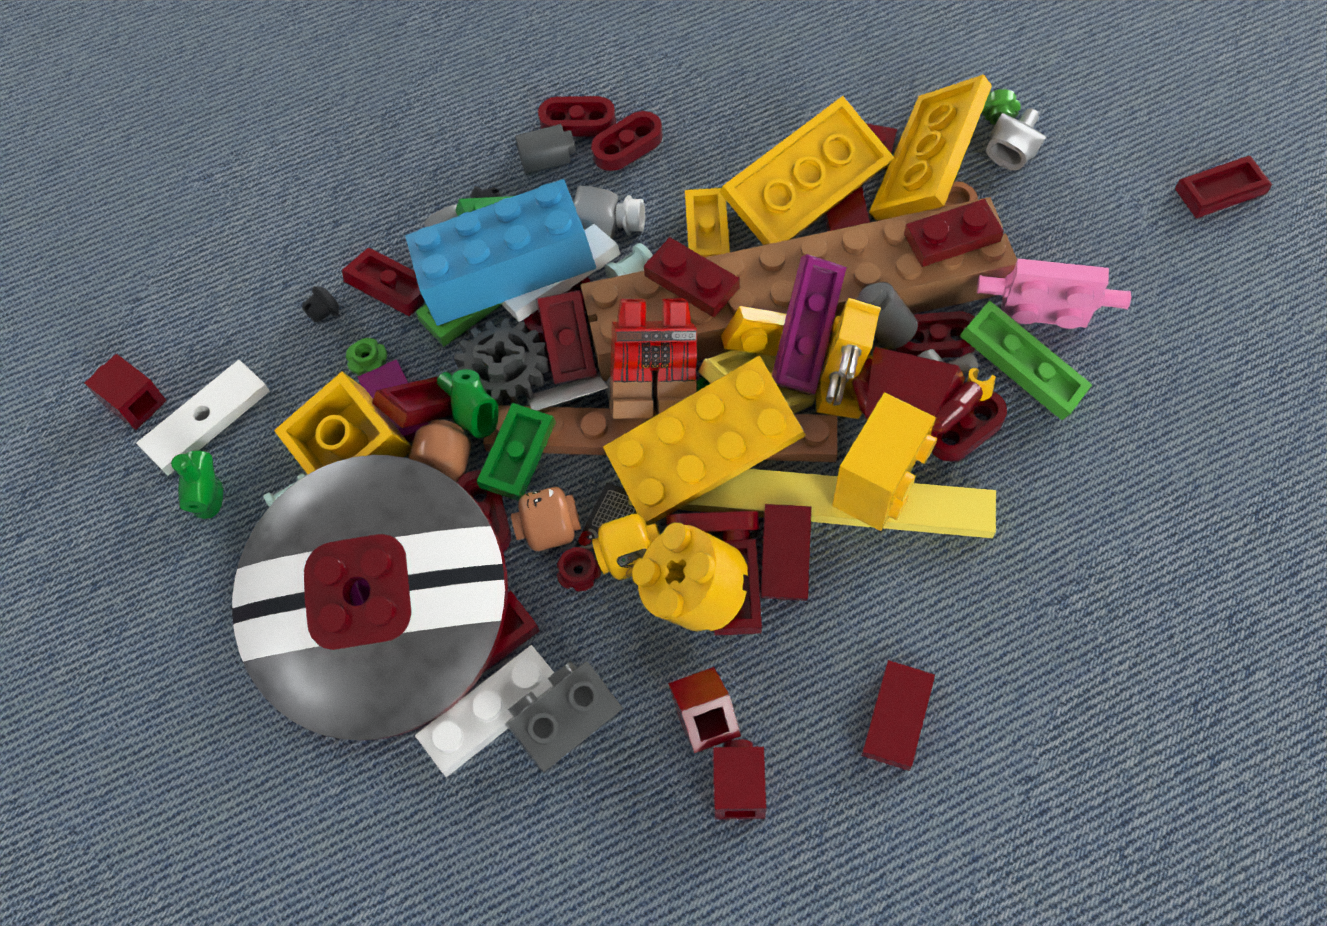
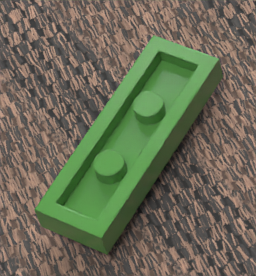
(1026, 360)

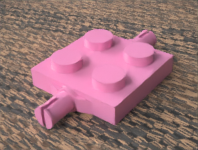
(1054, 293)

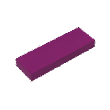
(808, 324)

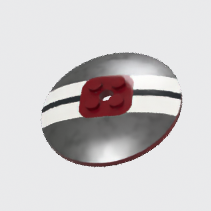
(429, 609)

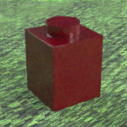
(125, 391)
(704, 709)
(739, 781)

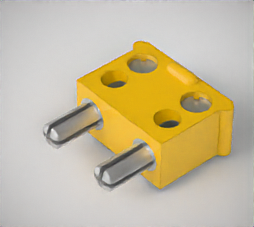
(848, 347)

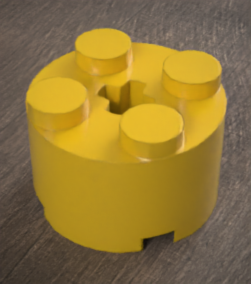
(691, 578)

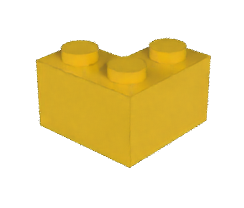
(878, 466)

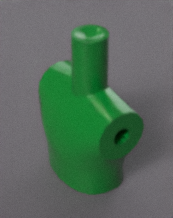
(470, 403)
(198, 485)

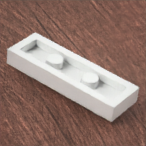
(483, 711)

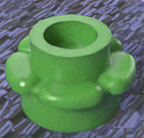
(1000, 102)
(361, 365)

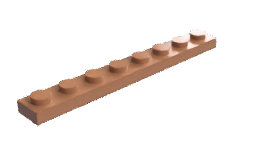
(590, 429)

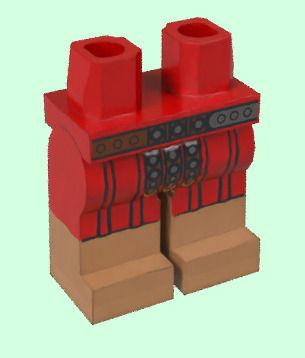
(650, 346)

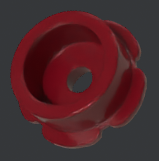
(575, 558)

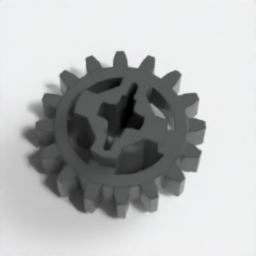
(503, 363)

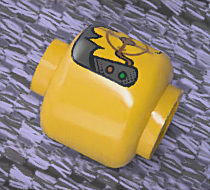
(623, 544)

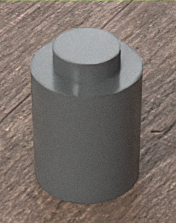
(545, 148)
(895, 321)

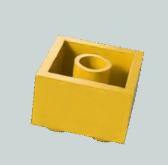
(339, 426)

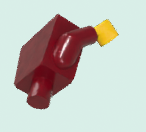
(920, 382)

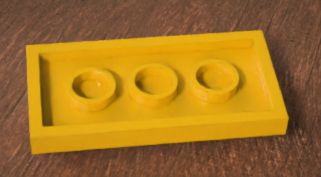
(931, 149)
(806, 174)
(703, 441)

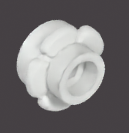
(631, 215)

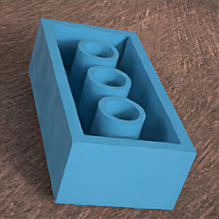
(499, 252)

